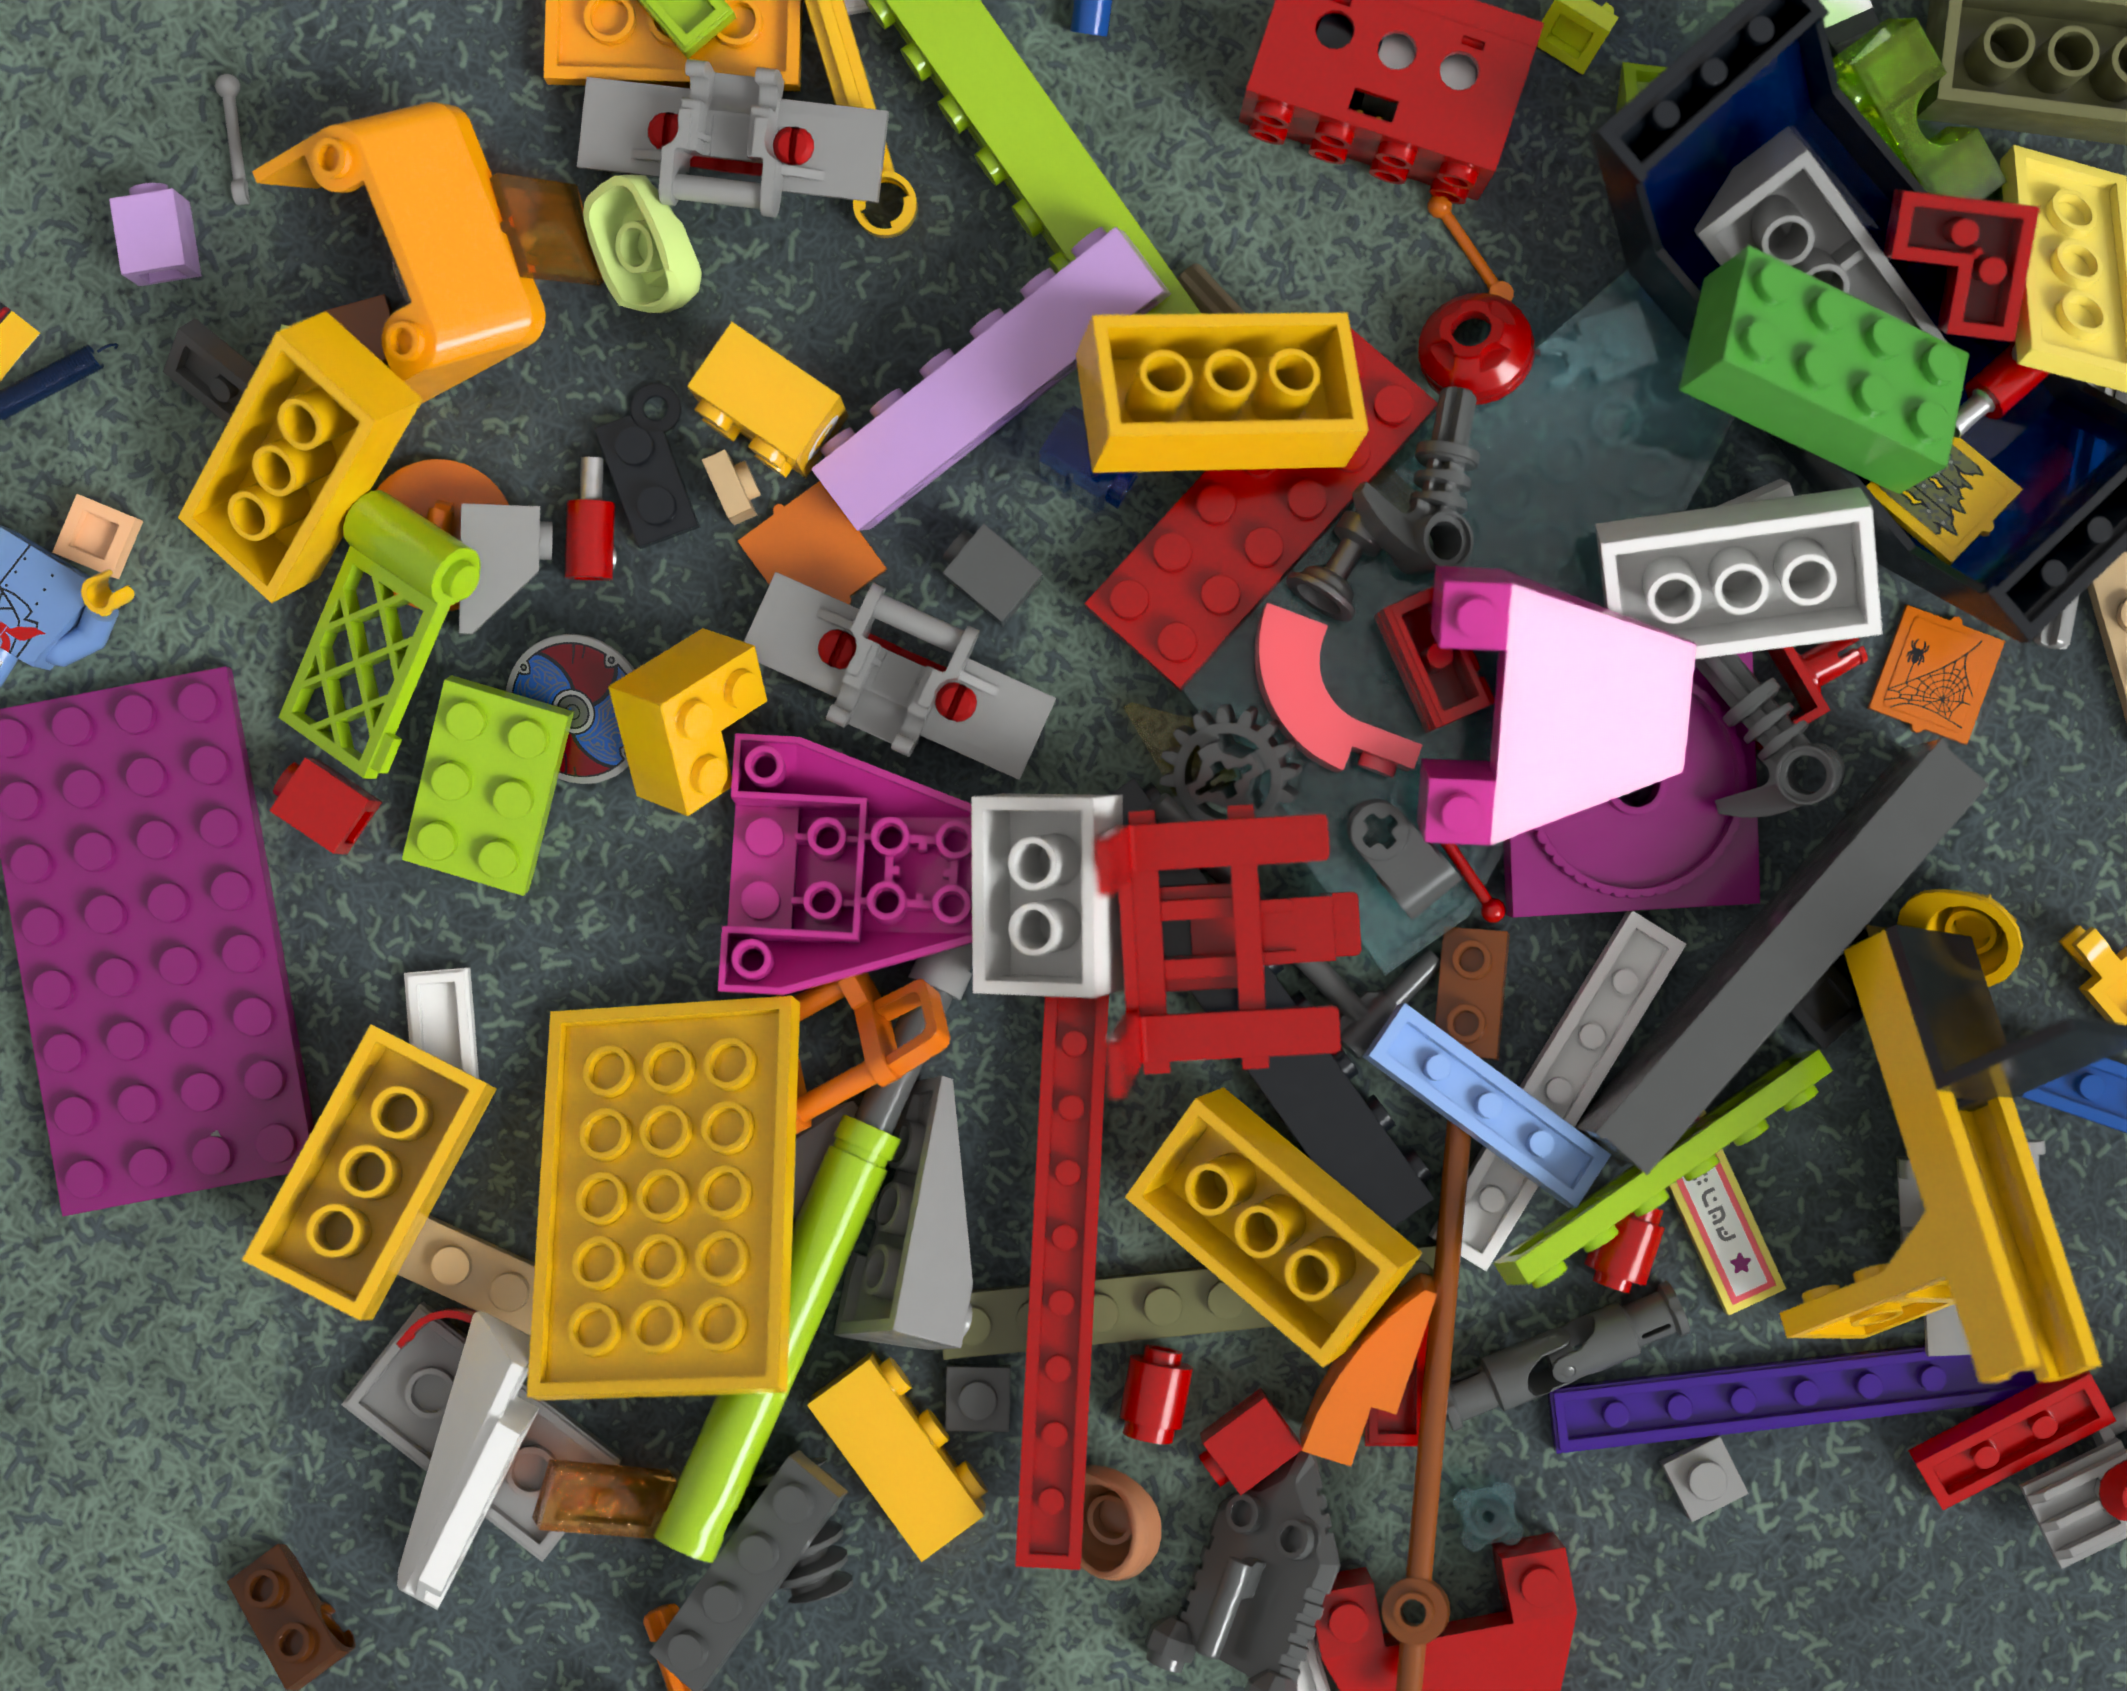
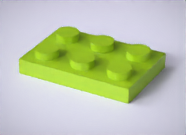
(487, 785)

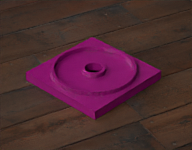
(1653, 854)

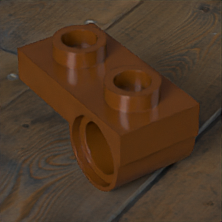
(289, 1618)

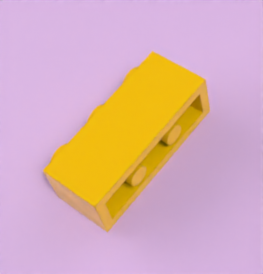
(900, 1454)

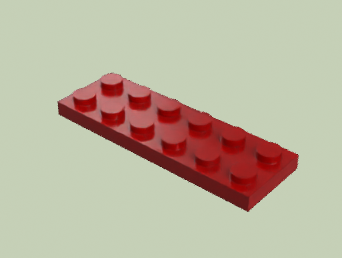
(1244, 533)

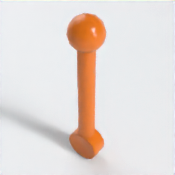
(1441, 208)

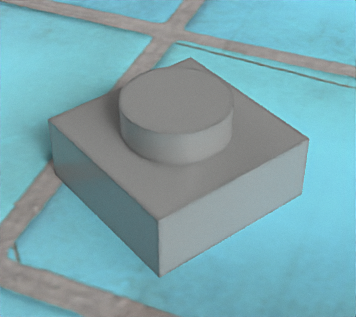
(1703, 1477)

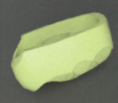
(640, 246)

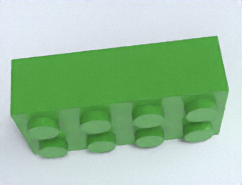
(1824, 371)

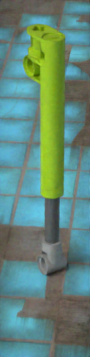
(821, 1247)

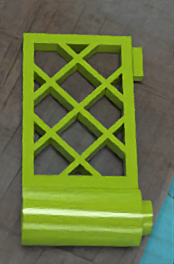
(424, 569)

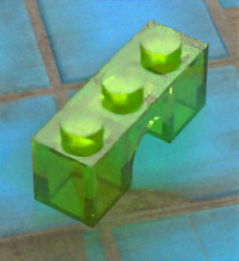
(1885, 80)

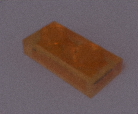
(603, 1499)

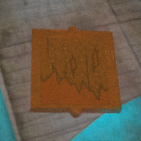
(546, 229)

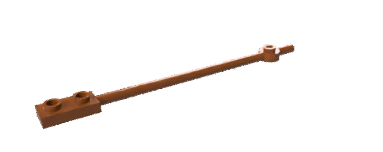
(1471, 1013)

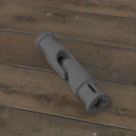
(1607, 1338)

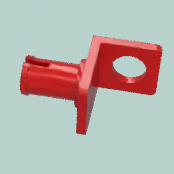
(1812, 670)

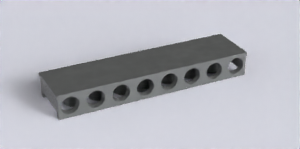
(1780, 954)

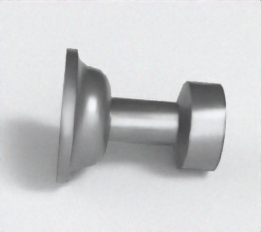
(1326, 586)

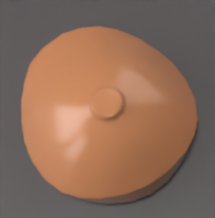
(1118, 1525)

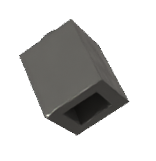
(990, 573)

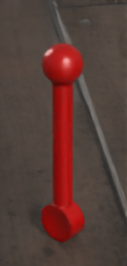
(1492, 909)

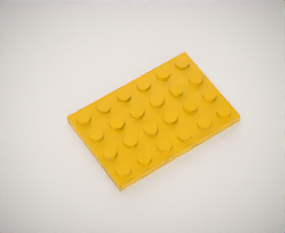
(666, 1201)

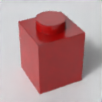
(323, 804)
(1248, 1443)

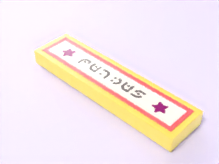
(1726, 1237)

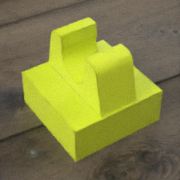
(1576, 31)

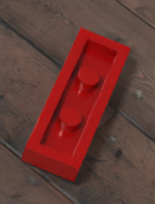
(2011, 1437)

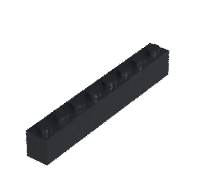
(1311, 1090)

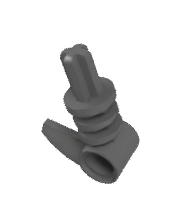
(1438, 506)
(1779, 736)

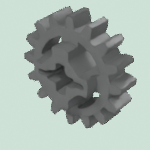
(1221, 751)

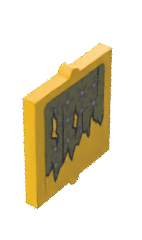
(1953, 504)

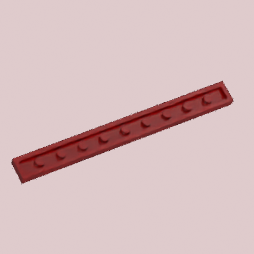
(1062, 1283)

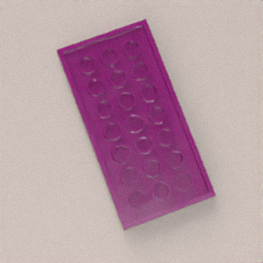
(149, 942)

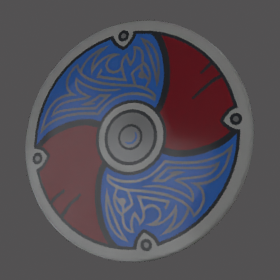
(576, 675)

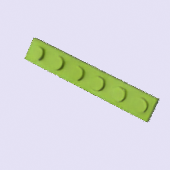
(1735, 1120)

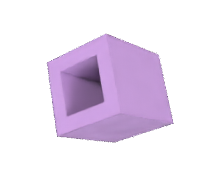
(154, 235)

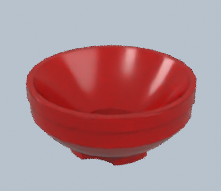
(1488, 368)

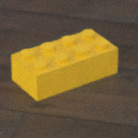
(1220, 391)
(298, 455)
(369, 1174)
(1272, 1225)

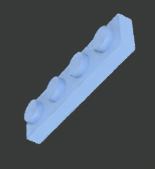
(1487, 1105)

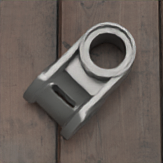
(1405, 864)

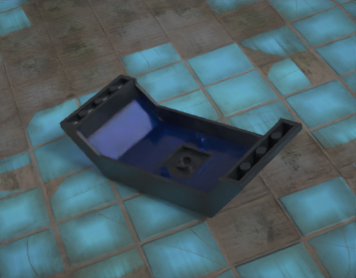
(2060, 443)

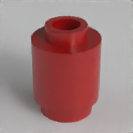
(1630, 1253)
(1155, 1394)

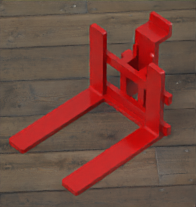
(1230, 938)

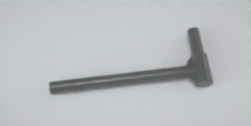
(1360, 1014)

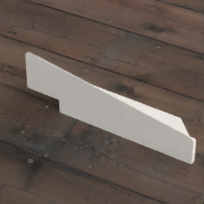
(470, 1457)

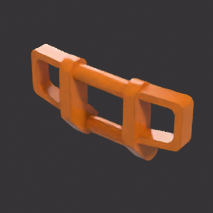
(883, 1060)

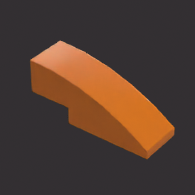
(1369, 1373)

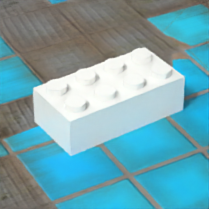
(1748, 572)

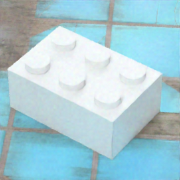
(1037, 896)

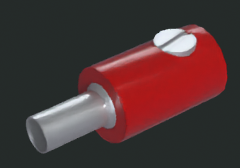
(1996, 389)
(590, 528)

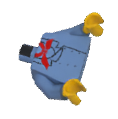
(50, 607)

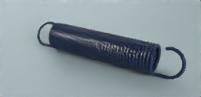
(49, 380)

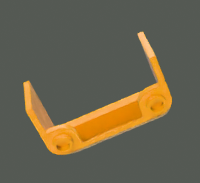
(442, 231)

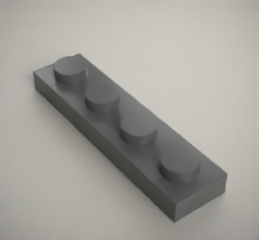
(748, 1571)

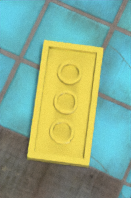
(2077, 268)

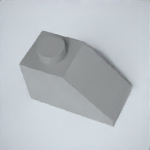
(509, 549)

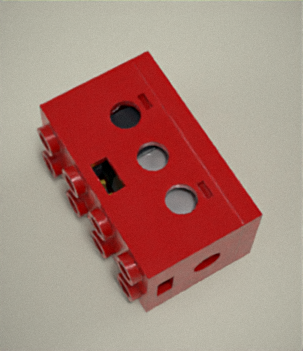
(1394, 86)

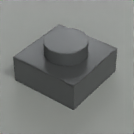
(978, 1397)

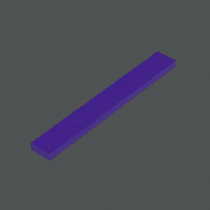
(1769, 1397)

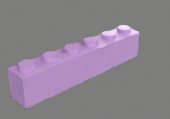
(987, 381)

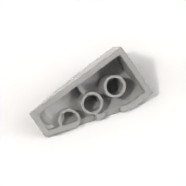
(918, 1266)

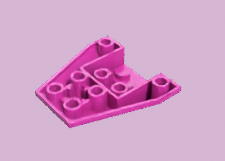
(837, 868)

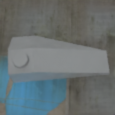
(1795, 214)

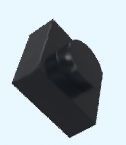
(1828, 1008)

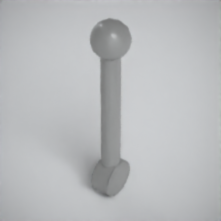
(228, 88)

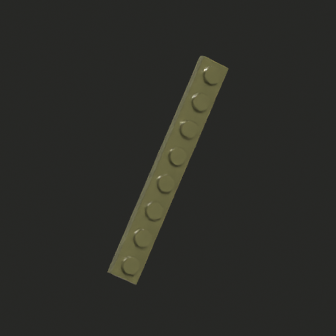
(1130, 1309)

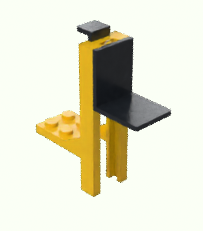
(1986, 1216)

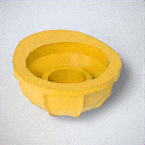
(1973, 915)

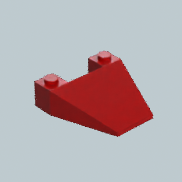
(1491, 1652)

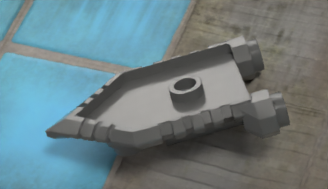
(1257, 1582)

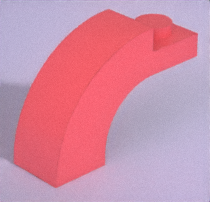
(1296, 696)

